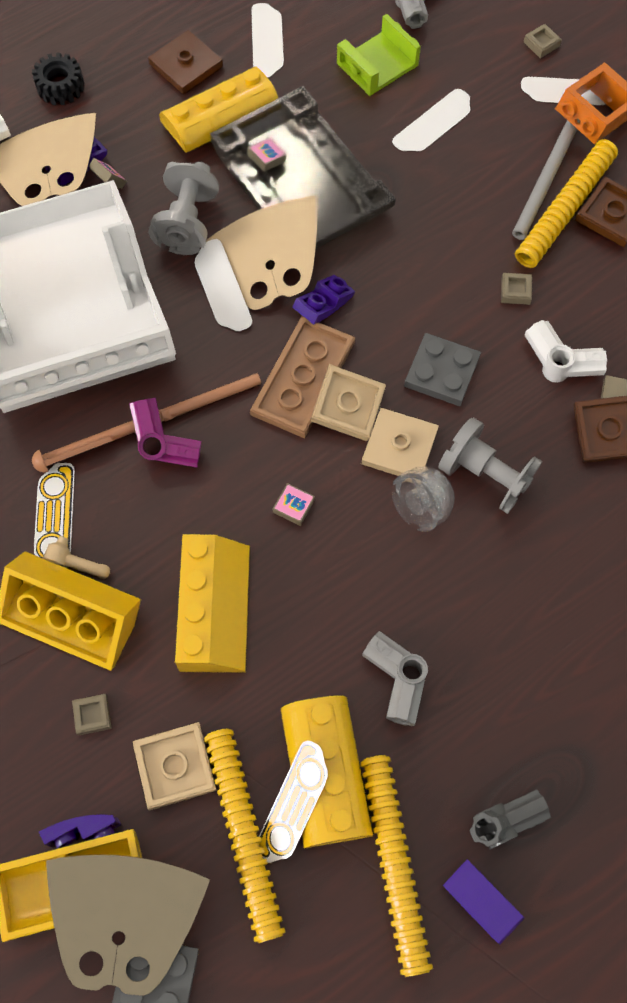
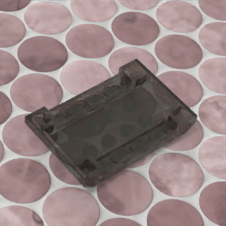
(314, 165)

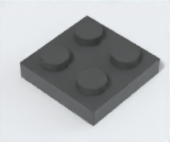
(442, 369)
(175, 985)

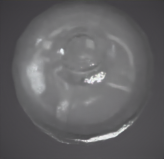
(424, 497)

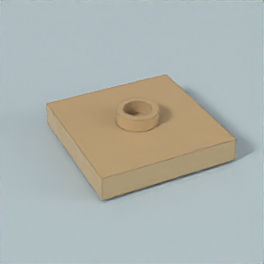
(348, 402)
(399, 443)
(174, 766)

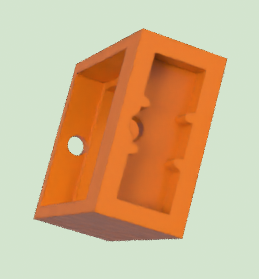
(610, 89)

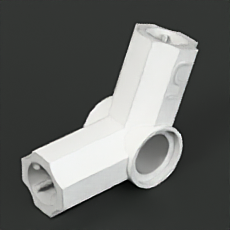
(575, 361)

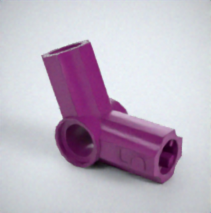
(149, 425)

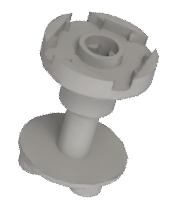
(179, 224)
(480, 458)

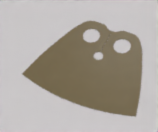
(125, 894)

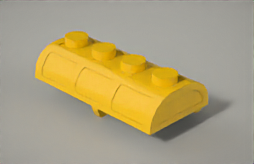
(216, 107)
(342, 805)
(24, 883)

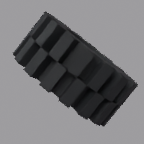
(57, 67)

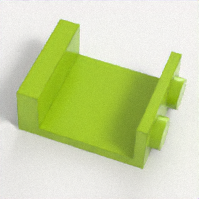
(380, 58)

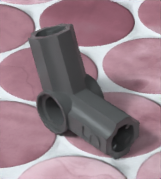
(504, 821)

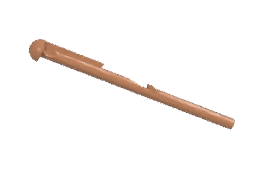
(41, 461)

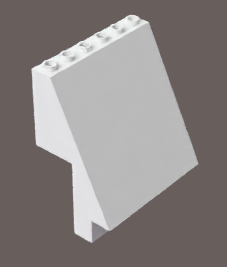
(74, 298)

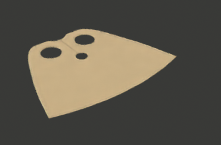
(58, 144)
(275, 233)

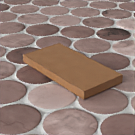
(297, 377)

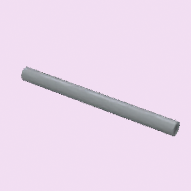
(544, 181)

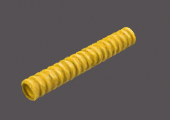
(566, 203)
(244, 835)
(396, 866)

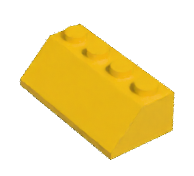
(212, 605)
(66, 609)

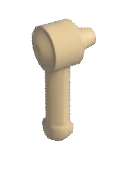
(61, 555)

